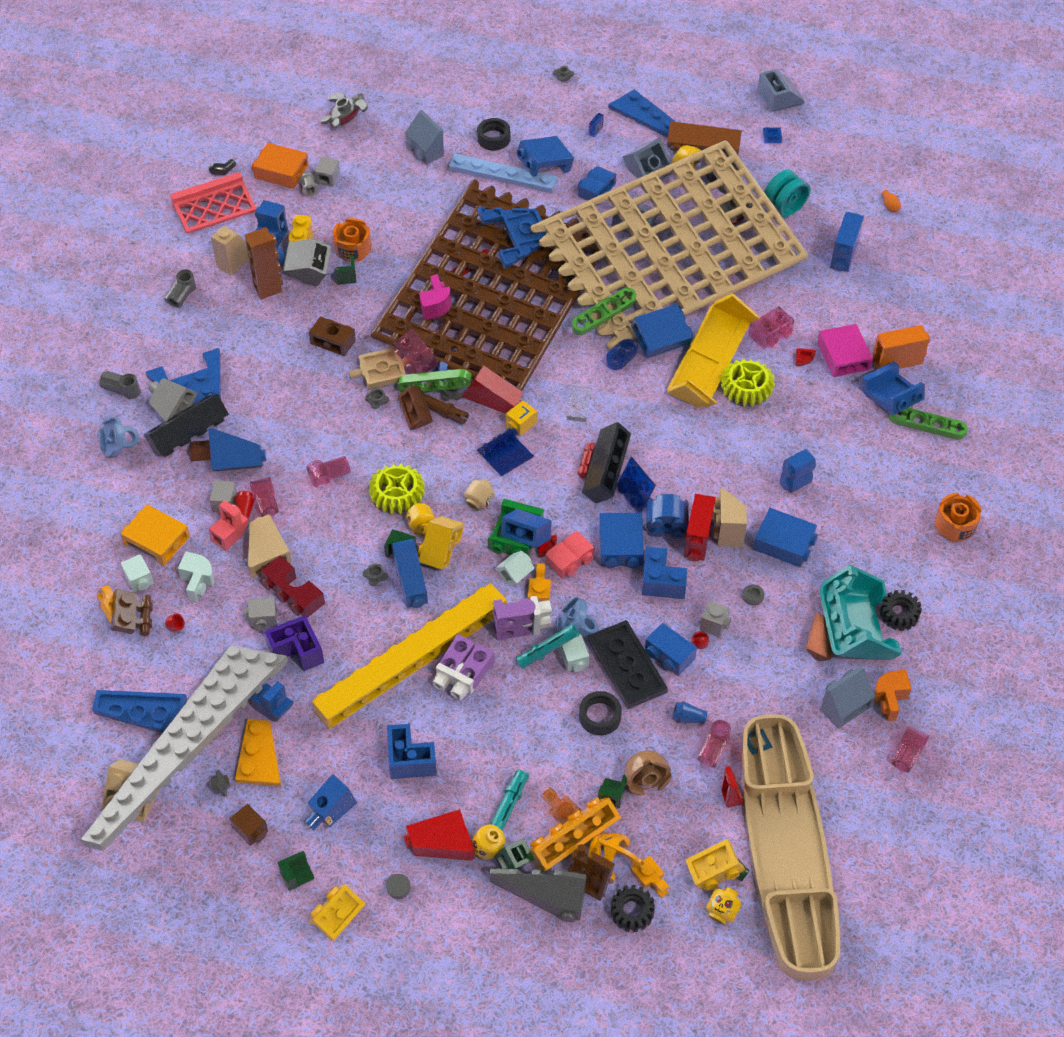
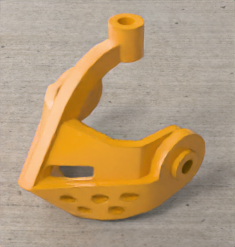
(612, 847)

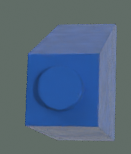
(234, 452)
(409, 573)

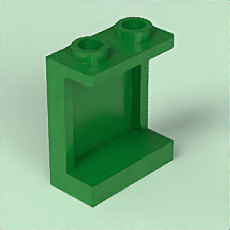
(500, 544)

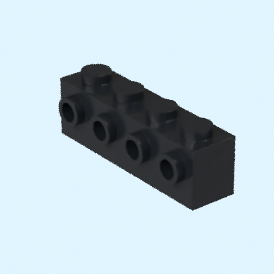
(186, 424)
(606, 463)

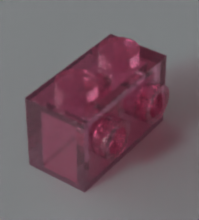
(771, 328)
(415, 352)

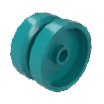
(787, 192)

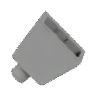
(170, 398)

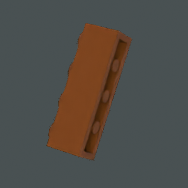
(701, 136)
(264, 262)

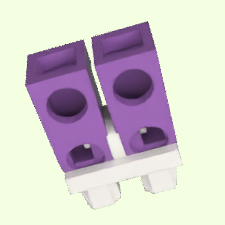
(520, 618)
(463, 667)

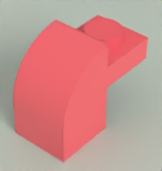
(229, 527)

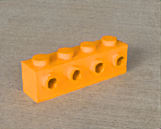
(578, 830)

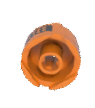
(352, 239)
(958, 517)

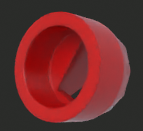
(175, 622)
(701, 639)

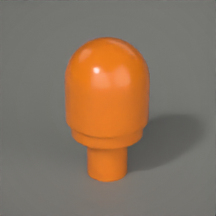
(891, 201)

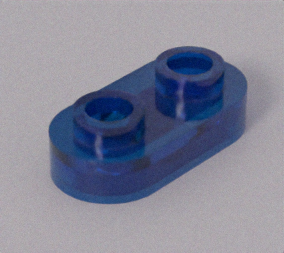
(620, 354)

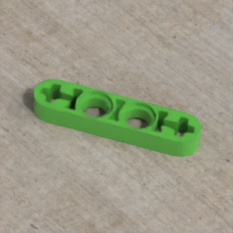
(602, 309)
(456, 380)
(927, 424)

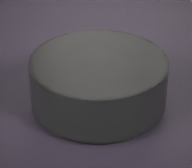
(753, 594)
(398, 886)

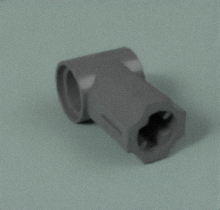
(182, 287)
(124, 384)

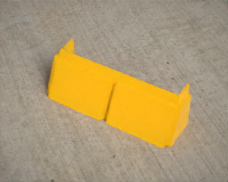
(711, 351)

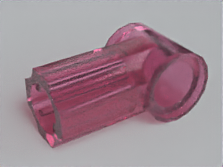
(324, 472)
(264, 494)
(715, 744)
(911, 746)

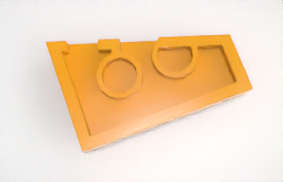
(258, 755)

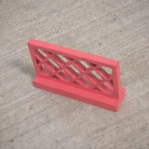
(208, 192)

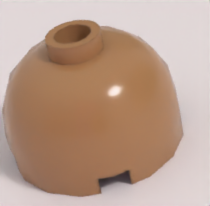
(649, 769)

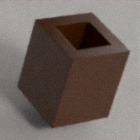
(249, 825)

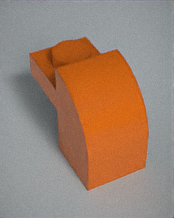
(889, 689)

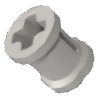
(309, 188)

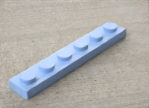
(502, 173)

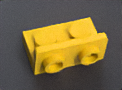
(714, 865)
(336, 912)

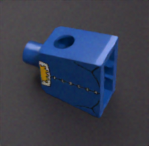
(330, 803)

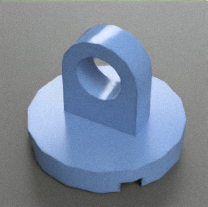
(112, 437)
(576, 613)

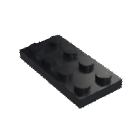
(627, 664)

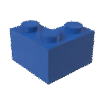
(274, 218)
(661, 579)
(409, 759)

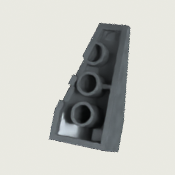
(557, 893)

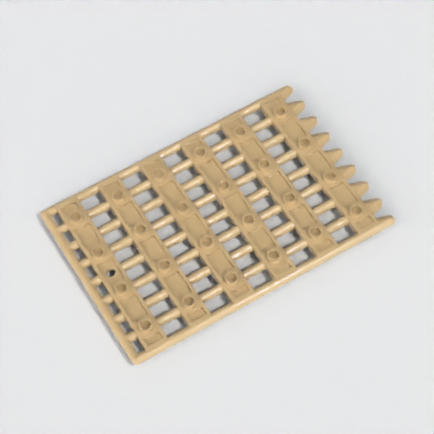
(665, 265)

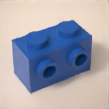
(526, 528)
(670, 649)

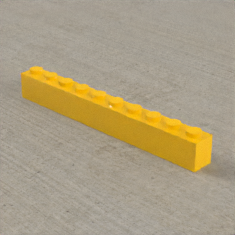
(406, 657)

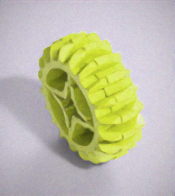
(745, 388)
(396, 494)

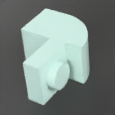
(199, 573)

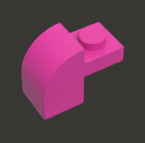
(436, 301)

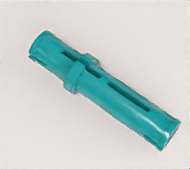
(539, 650)
(512, 794)

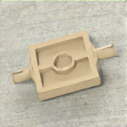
(380, 368)

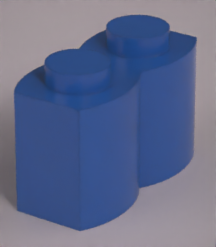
(596, 183)
(797, 471)

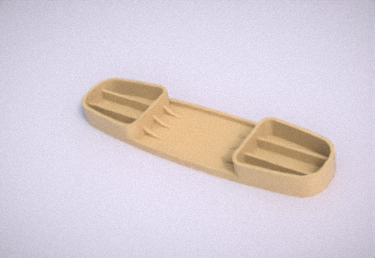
(789, 850)

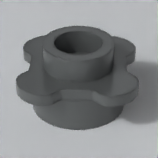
(563, 73)
(377, 393)
(455, 394)
(375, 569)
(220, 783)

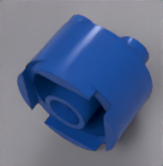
(667, 516)

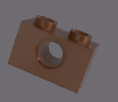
(332, 336)

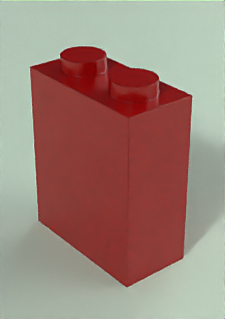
(699, 527)

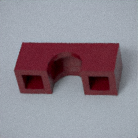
(302, 599)

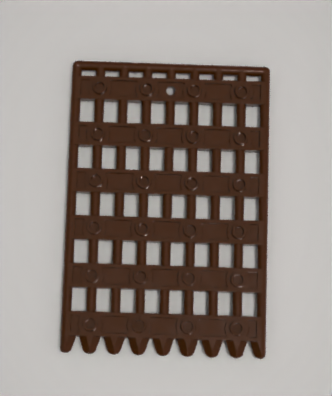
(485, 295)

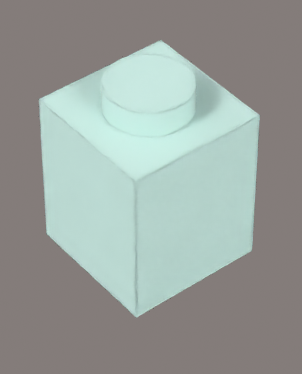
(515, 567)
(137, 573)
(575, 655)

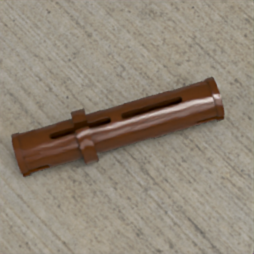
(448, 410)

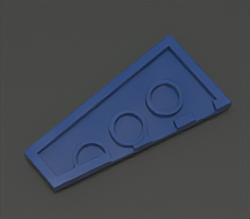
(642, 111)
(140, 709)

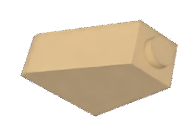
(229, 250)
(265, 545)

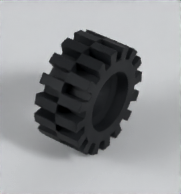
(900, 620)
(639, 896)

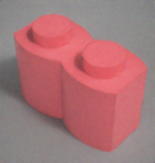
(570, 554)

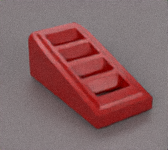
(730, 789)

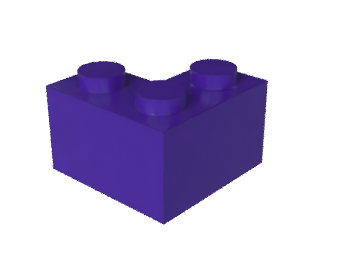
(296, 638)

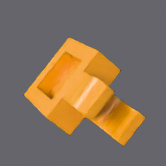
(540, 586)
(106, 600)
(651, 876)

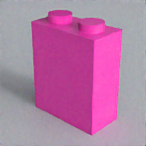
(844, 350)

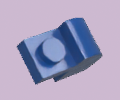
(272, 701)

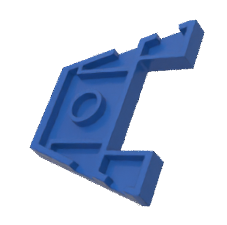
(518, 225)
(201, 381)

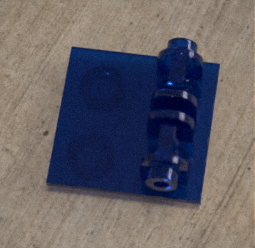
(505, 452)
(635, 485)

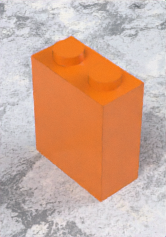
(280, 165)
(902, 346)

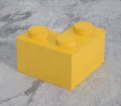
(440, 538)

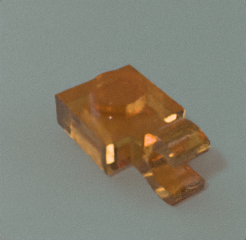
(560, 807)

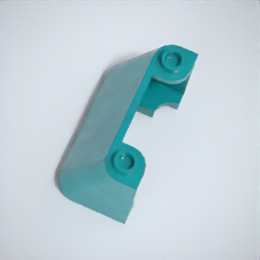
(851, 615)

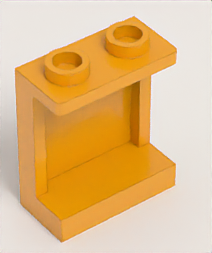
(156, 533)

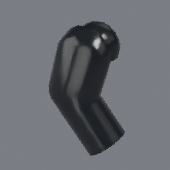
(222, 169)

